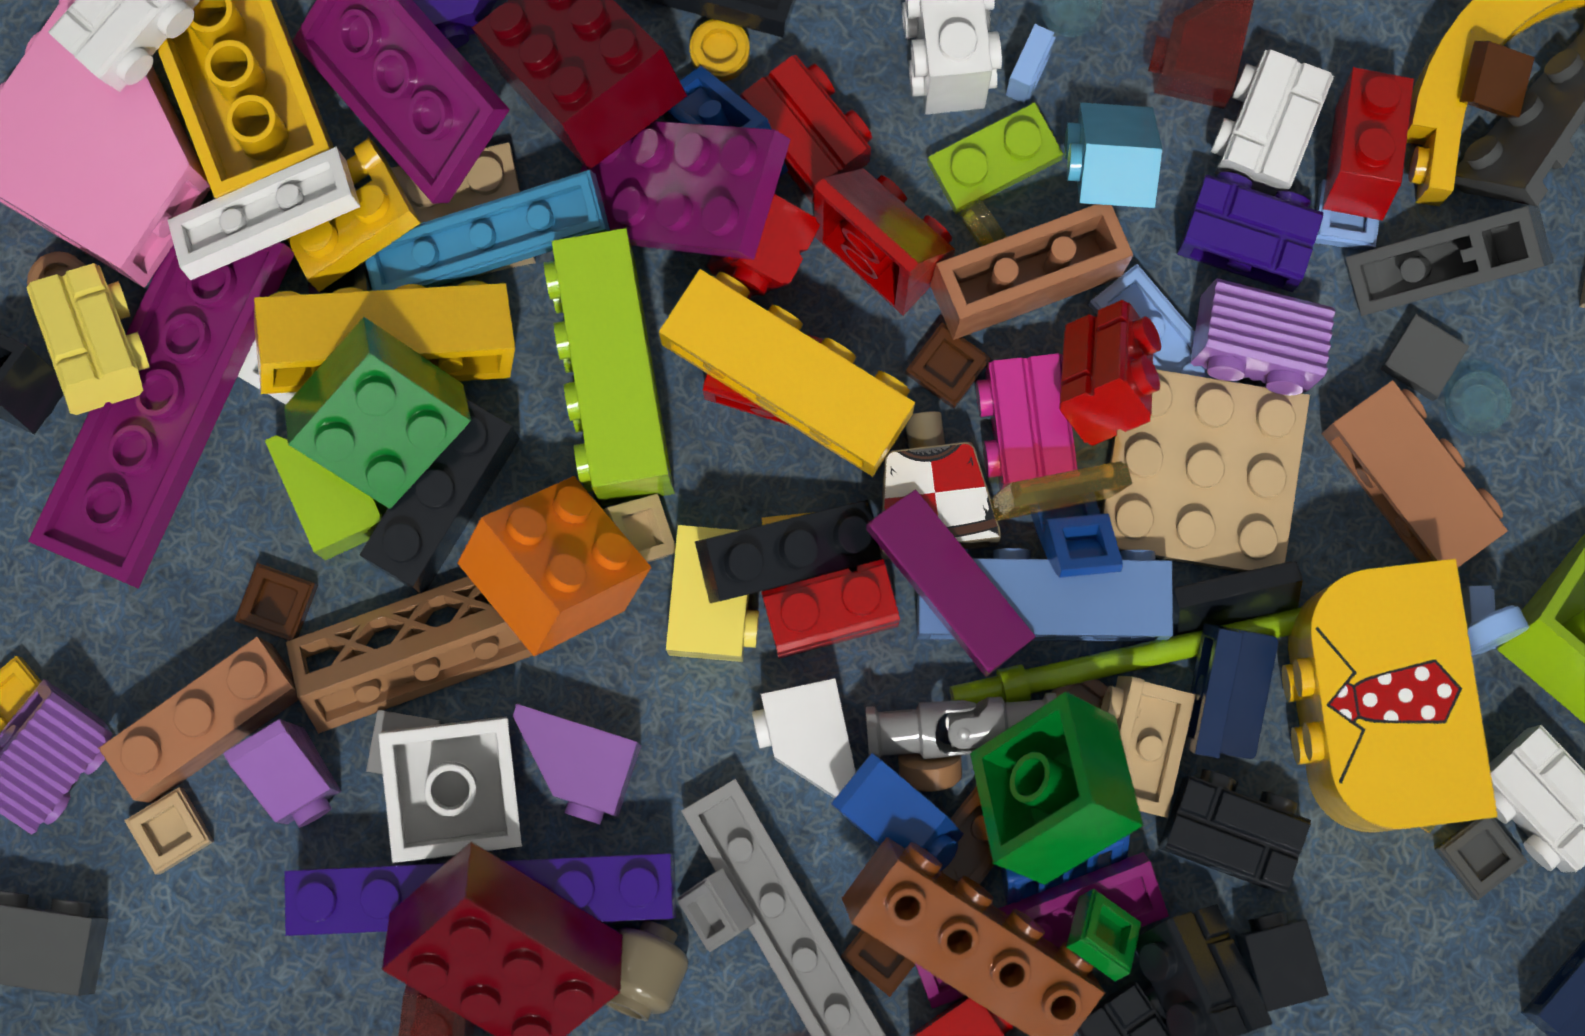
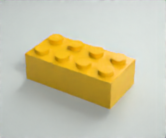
(243, 93)

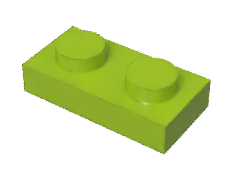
(995, 157)

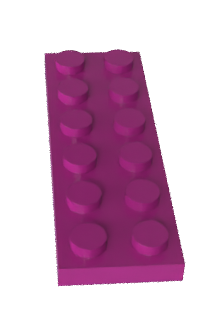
(142, 450)

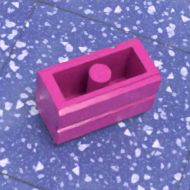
(1026, 420)

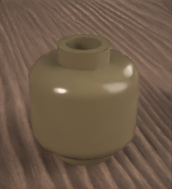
(649, 971)

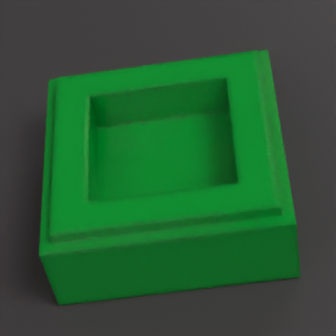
(1104, 935)

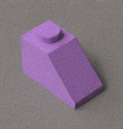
(579, 762)
(284, 773)

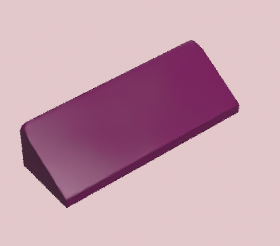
(950, 582)

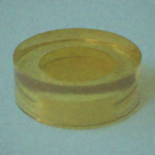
(981, 223)

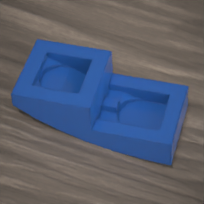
(1078, 540)

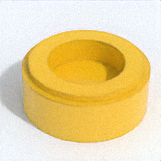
(720, 49)

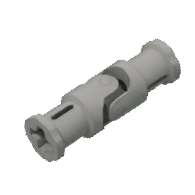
(967, 725)

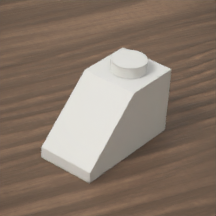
(808, 733)

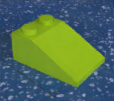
(1555, 642)

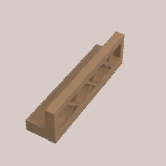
(411, 666)

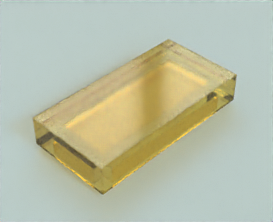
(1061, 490)

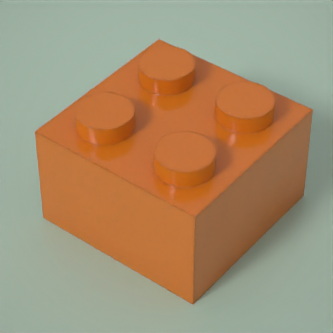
(553, 565)

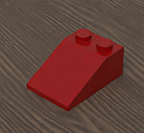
(879, 235)

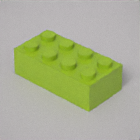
(611, 365)

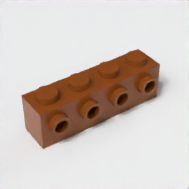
(970, 942)

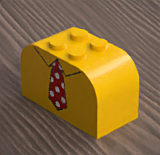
(1389, 701)

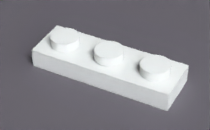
(263, 213)

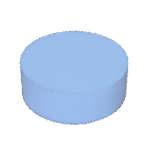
(1496, 629)

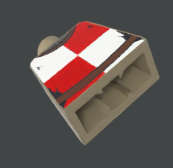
(945, 478)

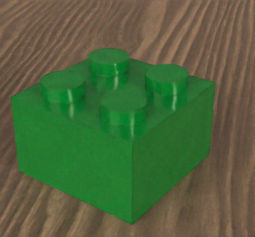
(376, 413)
(1055, 789)

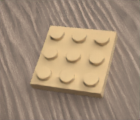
(1211, 474)

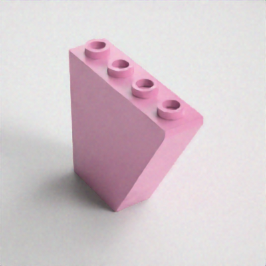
(95, 159)

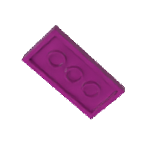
(404, 87)
(693, 187)

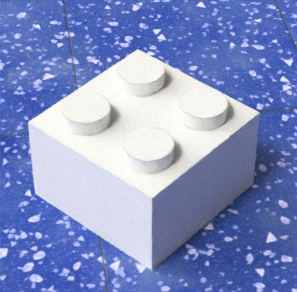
(449, 788)

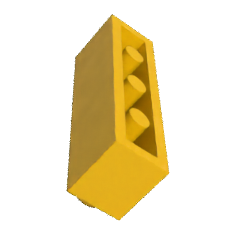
(454, 327)
(787, 371)

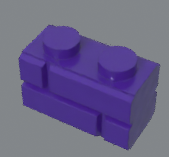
(1251, 231)

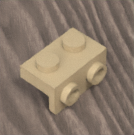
(1153, 735)

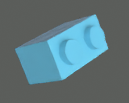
(1114, 155)

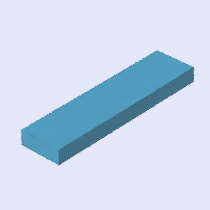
(491, 234)

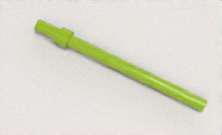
(1017, 683)

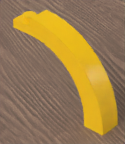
(1435, 105)

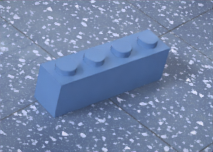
(1094, 607)

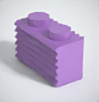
(1262, 337)
(45, 753)

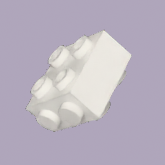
(952, 53)

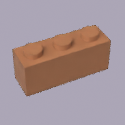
(1030, 269)
(1415, 477)
(201, 721)

